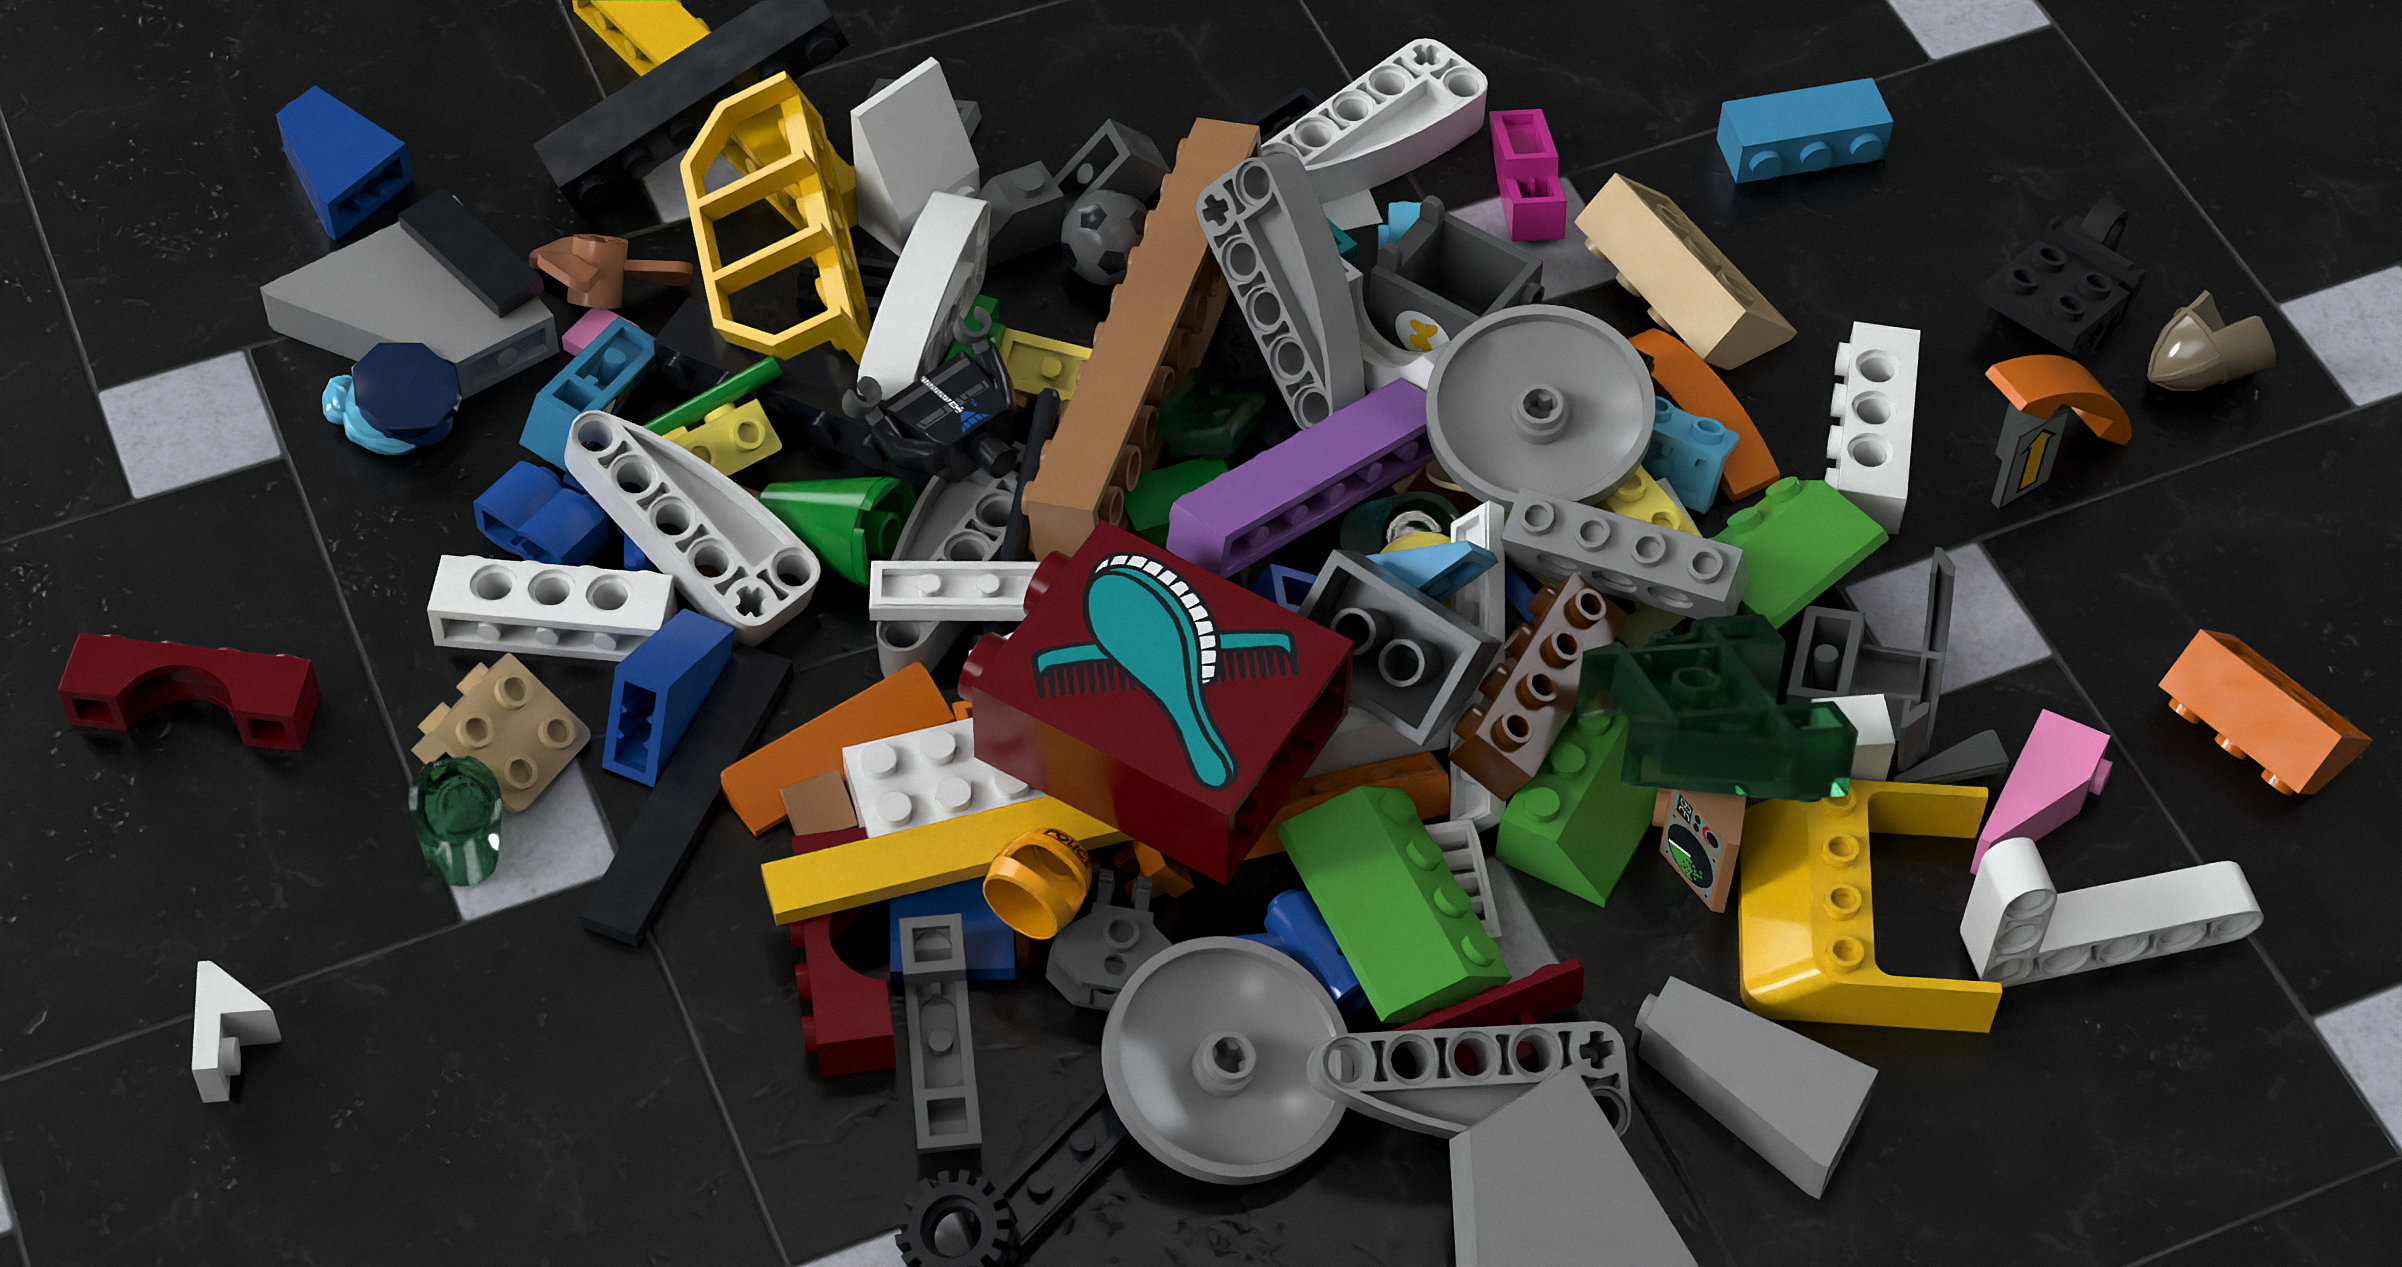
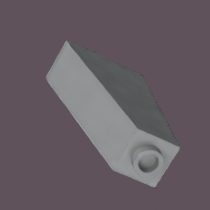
(1758, 1079)

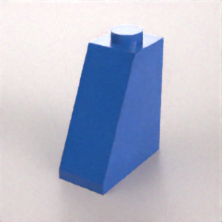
(341, 159)
(661, 693)

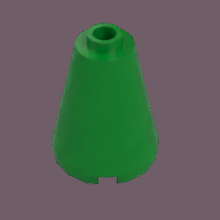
(844, 519)

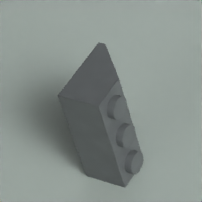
(1409, 652)

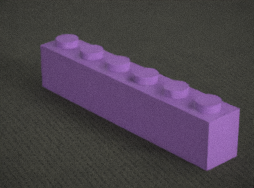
(1302, 481)

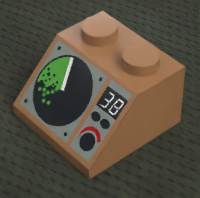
(1701, 839)

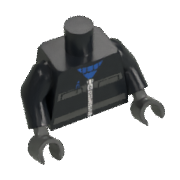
(951, 416)

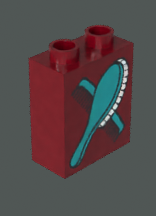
(1157, 698)

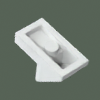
(225, 1020)

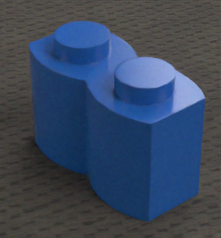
(540, 519)

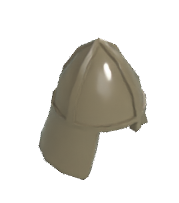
(2201, 351)

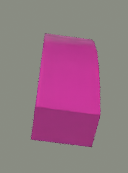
(1528, 175)

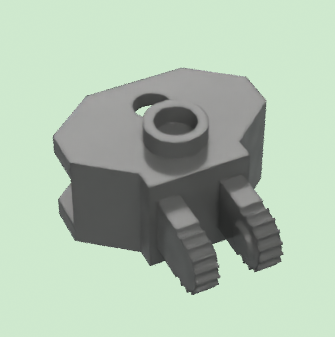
(1105, 945)

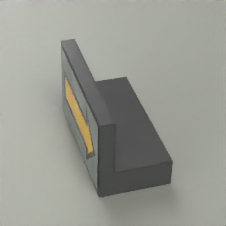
(2027, 452)

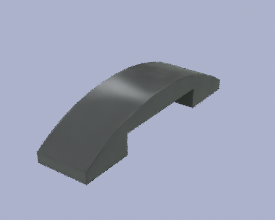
(939, 1033)

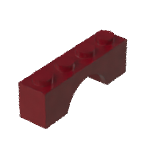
(120, 680)
(850, 1011)

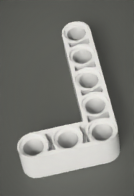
(2029, 933)

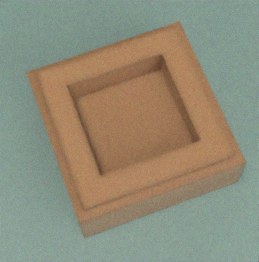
(819, 805)

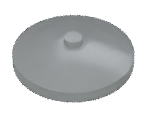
(1540, 406)
(1215, 1056)

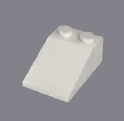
(906, 149)

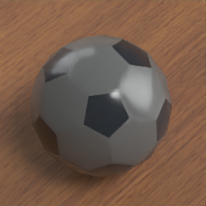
(1101, 234)

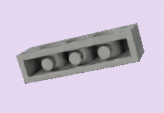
(1624, 556)

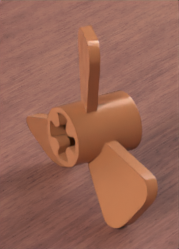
(597, 268)

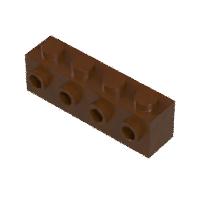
(1535, 687)

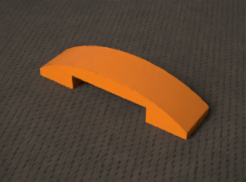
(2044, 382)
(1698, 390)

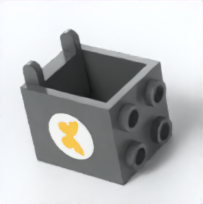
(1446, 279)

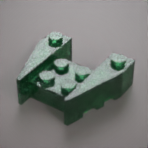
(1710, 714)

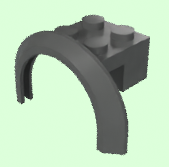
(1837, 664)

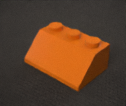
(2261, 713)

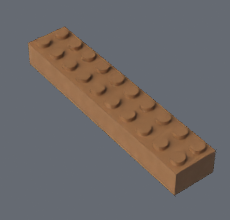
(1142, 351)

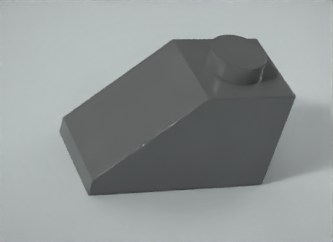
(1113, 160)
(1023, 212)

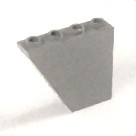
(399, 293)
(1555, 1188)

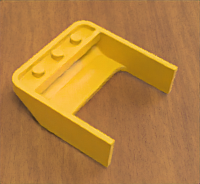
(1811, 909)

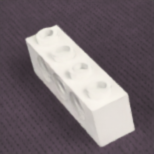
(1875, 420)
(547, 607)

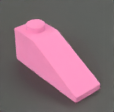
(2048, 782)

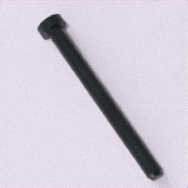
(1018, 523)

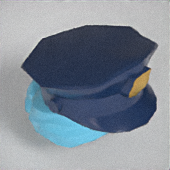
(395, 399)

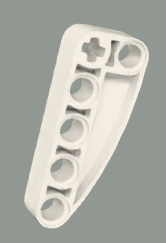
(1387, 120)
(927, 292)
(717, 522)

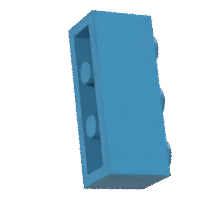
(1804, 130)

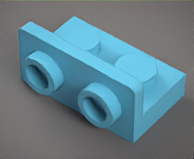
(1688, 453)

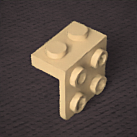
(509, 726)

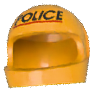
(1039, 882)

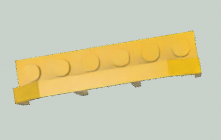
(821, 207)

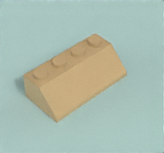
(1680, 274)

